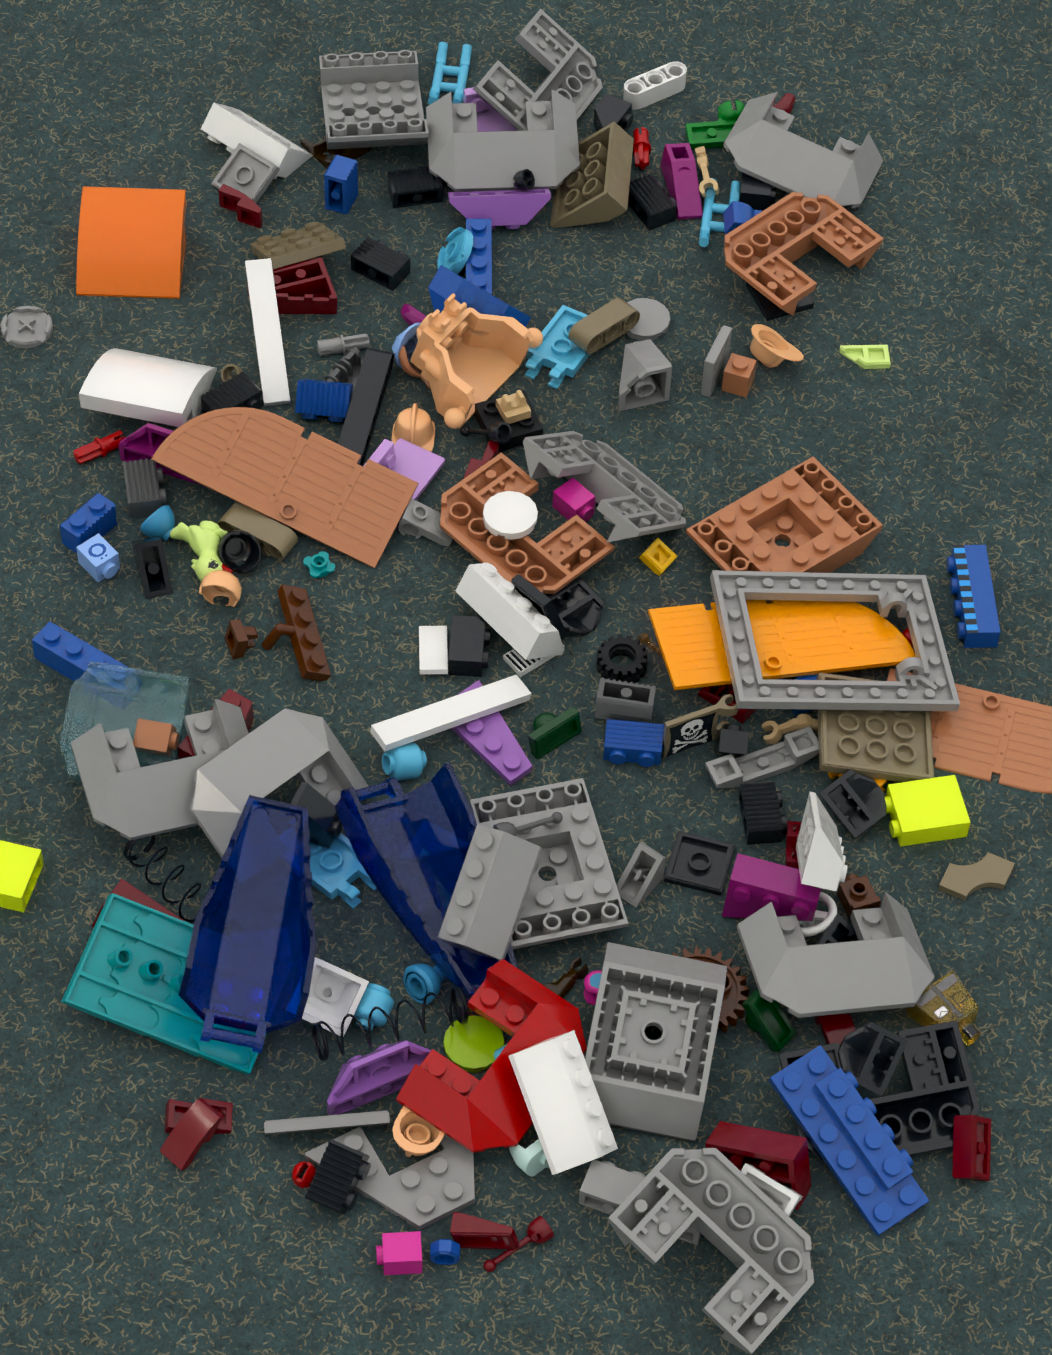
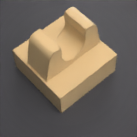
(513, 407)

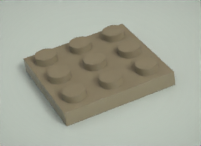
(297, 245)

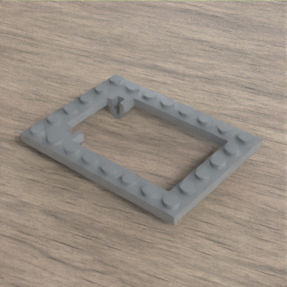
(927, 689)

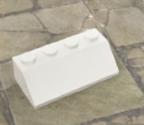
(234, 127)
(509, 612)
(820, 848)
(563, 1102)

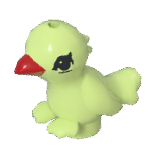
(204, 543)

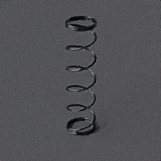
(130, 844)
(324, 1055)

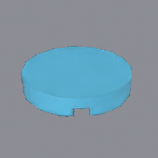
(457, 250)

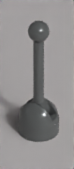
(511, 829)

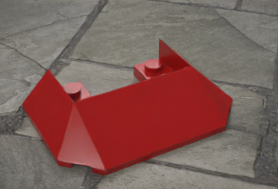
(491, 1109)

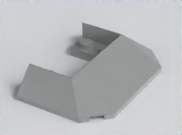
(569, 66)
(490, 159)
(795, 164)
(619, 488)
(263, 761)
(155, 796)
(837, 978)
(739, 1221)

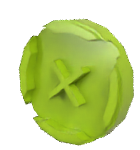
(473, 1043)

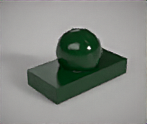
(552, 731)
(768, 1021)

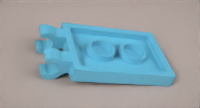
(557, 349)
(336, 869)

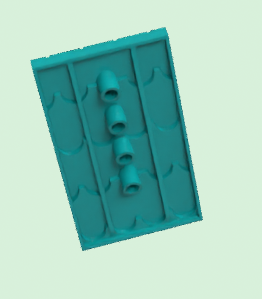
(119, 988)

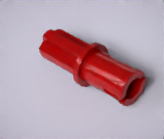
(641, 148)
(98, 448)

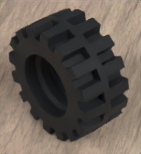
(626, 647)

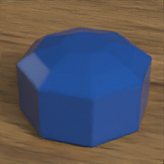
(445, 1252)

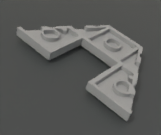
(420, 1191)

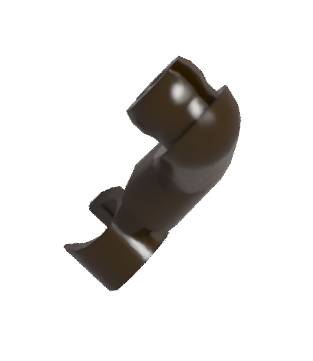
(567, 980)

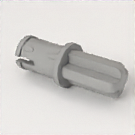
(342, 344)

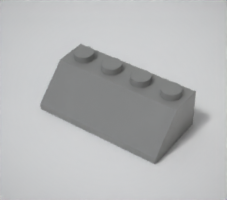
(490, 893)

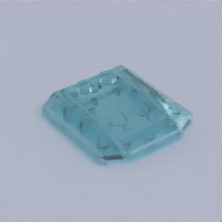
(117, 700)

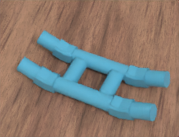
(441, 69)
(710, 207)

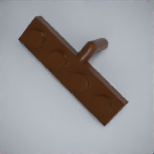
(303, 633)

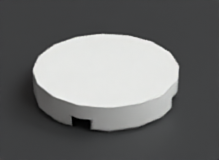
(510, 515)

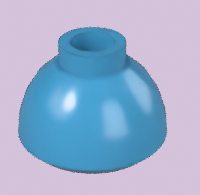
(159, 523)
(422, 979)

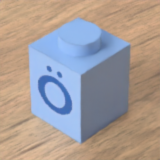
(98, 558)

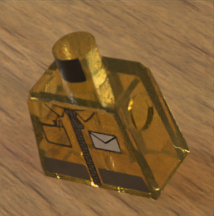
(946, 1002)

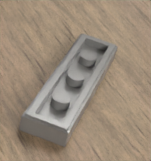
(326, 1122)

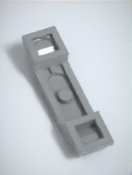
(764, 763)

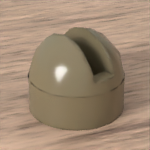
(227, 374)

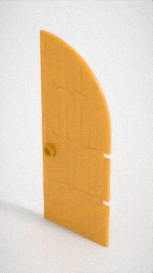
(788, 638)

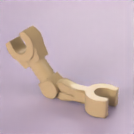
(703, 164)
(800, 722)

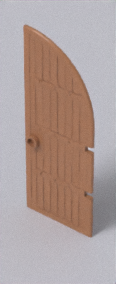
(292, 479)
(994, 737)

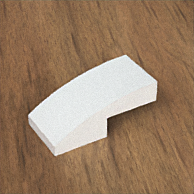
(433, 650)

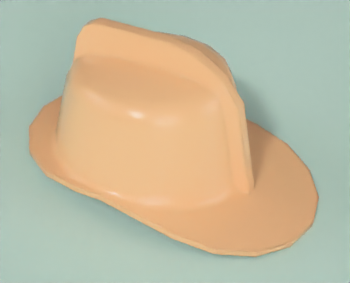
(771, 347)
(415, 427)
(415, 1134)

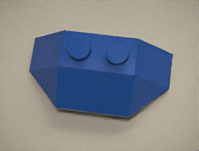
(448, 282)

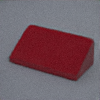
(971, 1147)

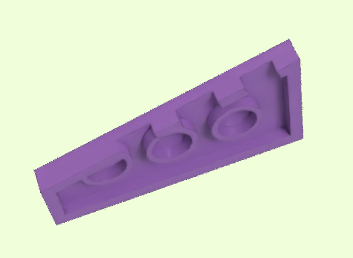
(495, 744)

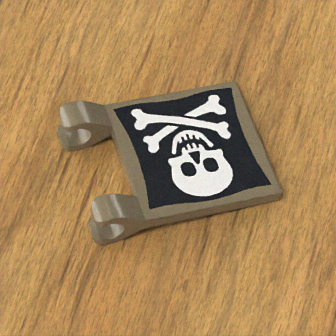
(696, 727)

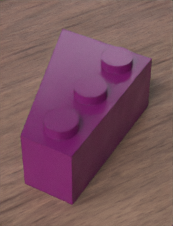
(759, 882)

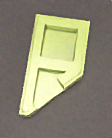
(867, 355)

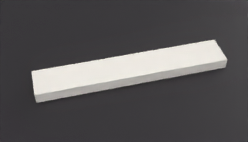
(267, 332)
(450, 712)

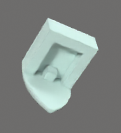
(531, 1159)

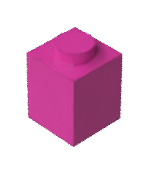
(574, 500)
(400, 1253)

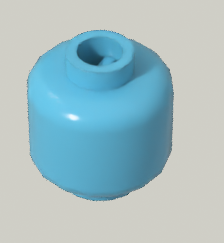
(404, 762)
(374, 996)

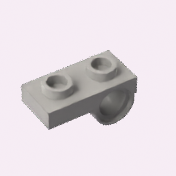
(423, 521)

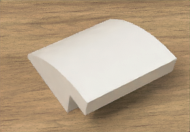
(146, 387)

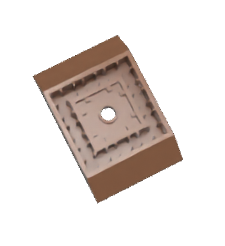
(800, 506)

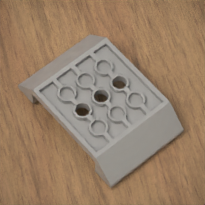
(372, 100)

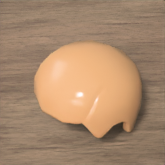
(221, 584)

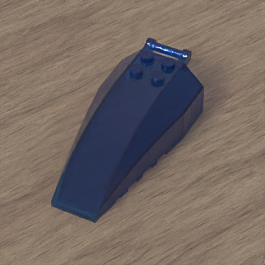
(414, 858)
(255, 929)

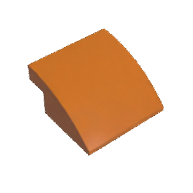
(131, 242)

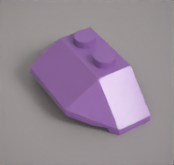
(502, 207)
(374, 1075)

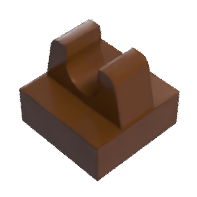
(239, 638)

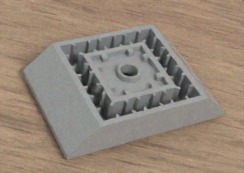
(584, 892)
(662, 1081)

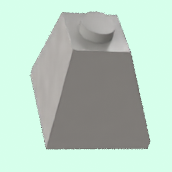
(643, 376)

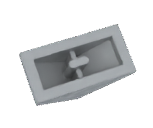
(641, 875)

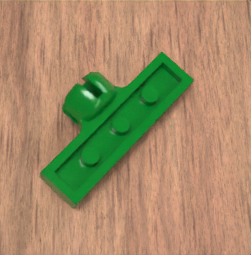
(714, 133)

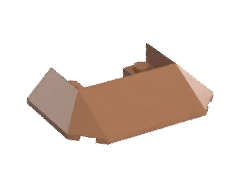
(775, 238)
(544, 564)

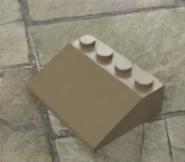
(601, 183)

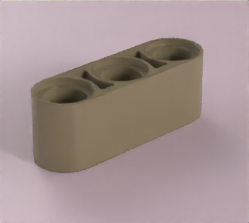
(604, 325)
(272, 536)

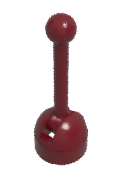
(537, 1232)

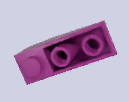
(682, 180)

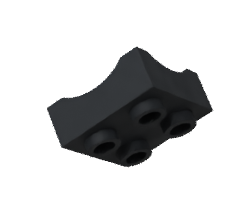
(487, 414)

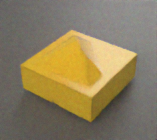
(658, 557)

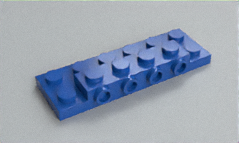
(850, 1139)

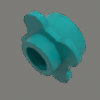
(322, 570)

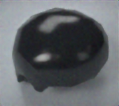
(238, 547)

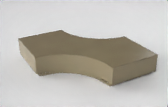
(965, 879)

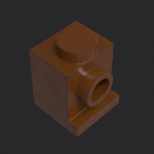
(857, 894)

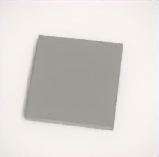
(246, 173)
(716, 361)

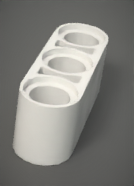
(655, 85)

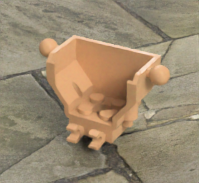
(469, 356)

